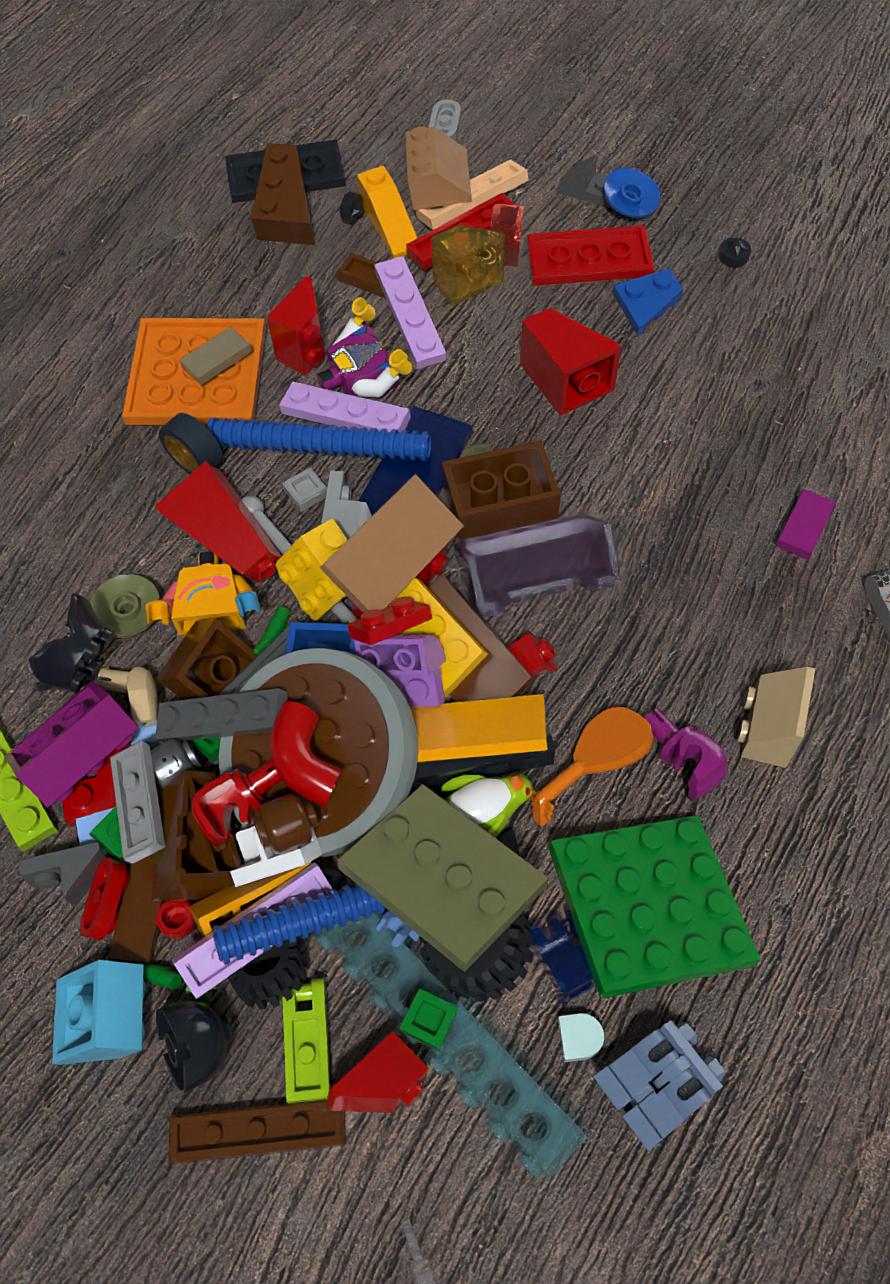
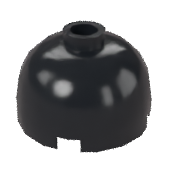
(194, 1041)

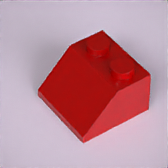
(297, 329)

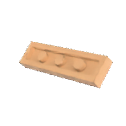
(483, 187)

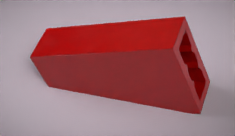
(219, 520)

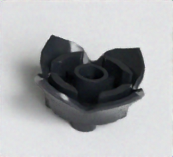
(72, 659)

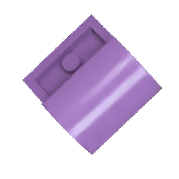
(411, 664)

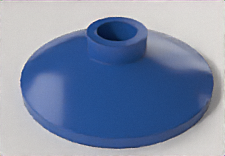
(631, 193)

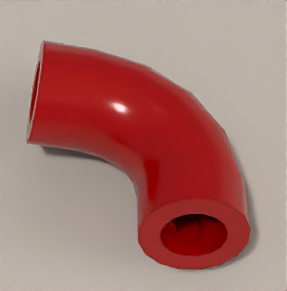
(293, 755)

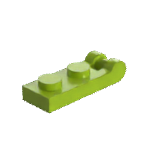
(307, 1044)

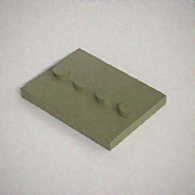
(443, 876)

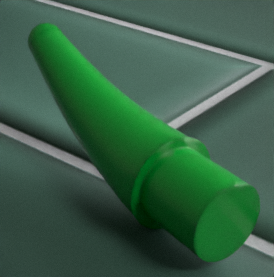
(275, 627)
(161, 976)

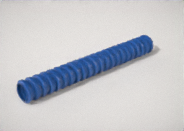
(320, 439)
(294, 922)

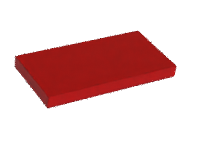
(589, 255)

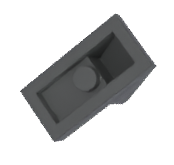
(584, 183)
(71, 866)

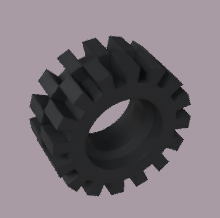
(276, 982)

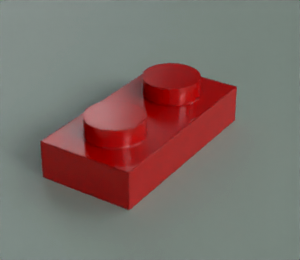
(385, 623)

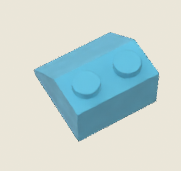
(99, 1013)

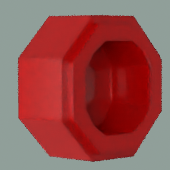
(175, 919)

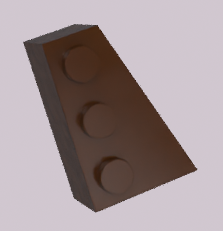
(281, 198)
(189, 863)

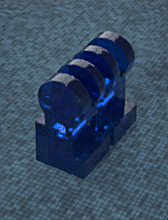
(562, 961)

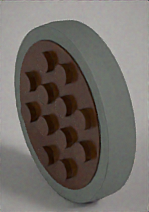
(360, 729)

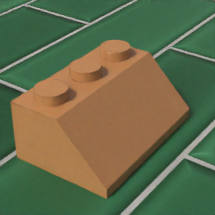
(436, 169)

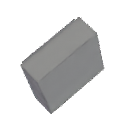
(305, 489)

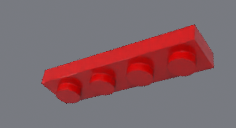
(478, 217)

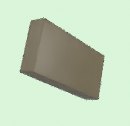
(215, 356)

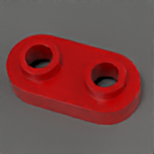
(101, 906)

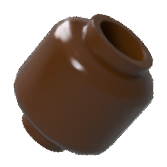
(285, 823)

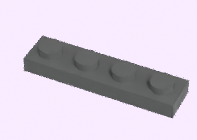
(219, 715)

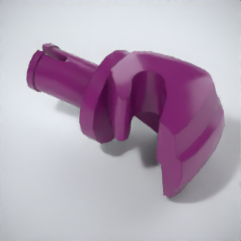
(692, 744)

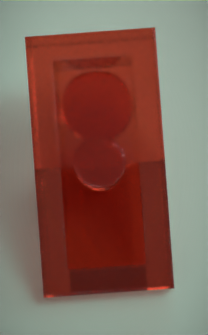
(508, 221)

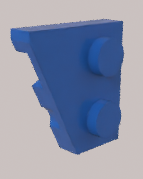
(647, 297)

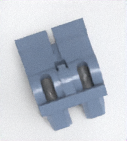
(676, 1072)

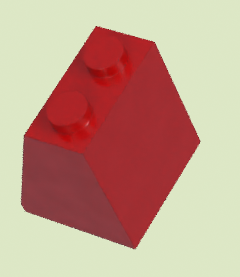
(568, 360)

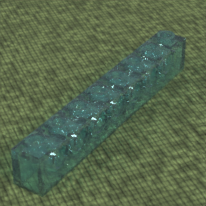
(561, 1134)

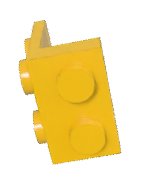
(302, 573)

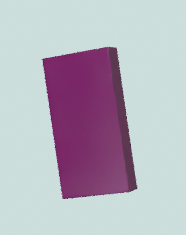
(806, 524)

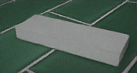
(137, 802)

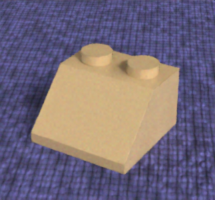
(776, 716)

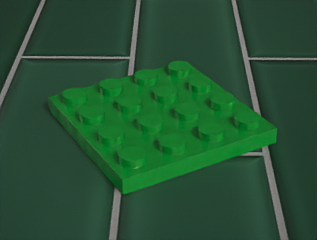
(651, 906)

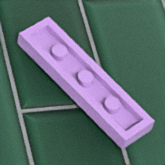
(410, 312)
(342, 409)
(200, 963)

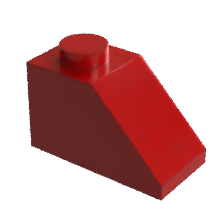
(381, 1080)

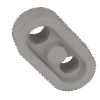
(446, 117)

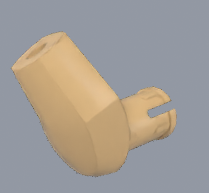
(140, 690)

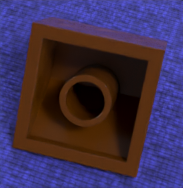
(205, 661)

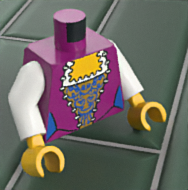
(360, 360)

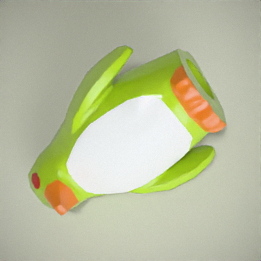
(488, 800)

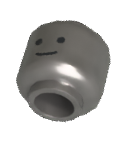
(171, 759)

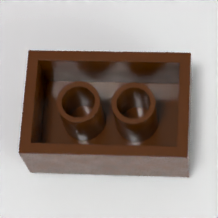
(501, 489)

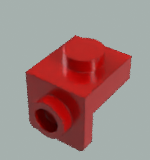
(535, 654)

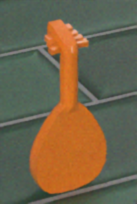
(607, 743)

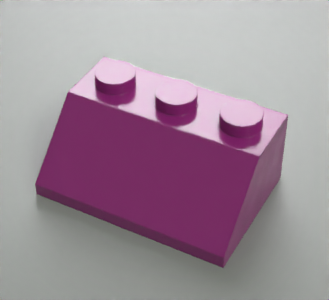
(71, 744)

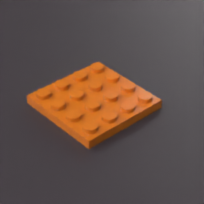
(163, 389)

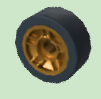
(189, 443)

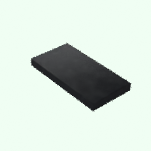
(319, 164)

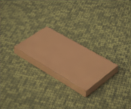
(392, 546)

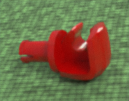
(217, 800)

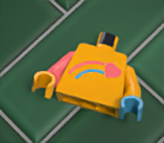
(205, 594)

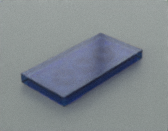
(447, 443)

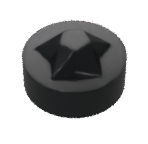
(351, 207)
(735, 252)

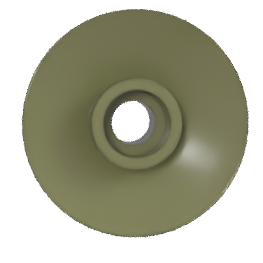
(117, 596)

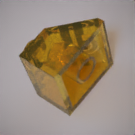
(467, 262)

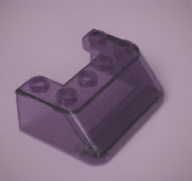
(537, 560)

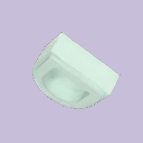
(580, 1036)

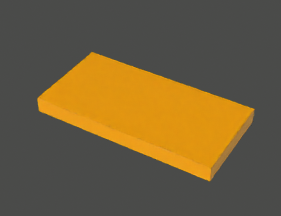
(481, 728)

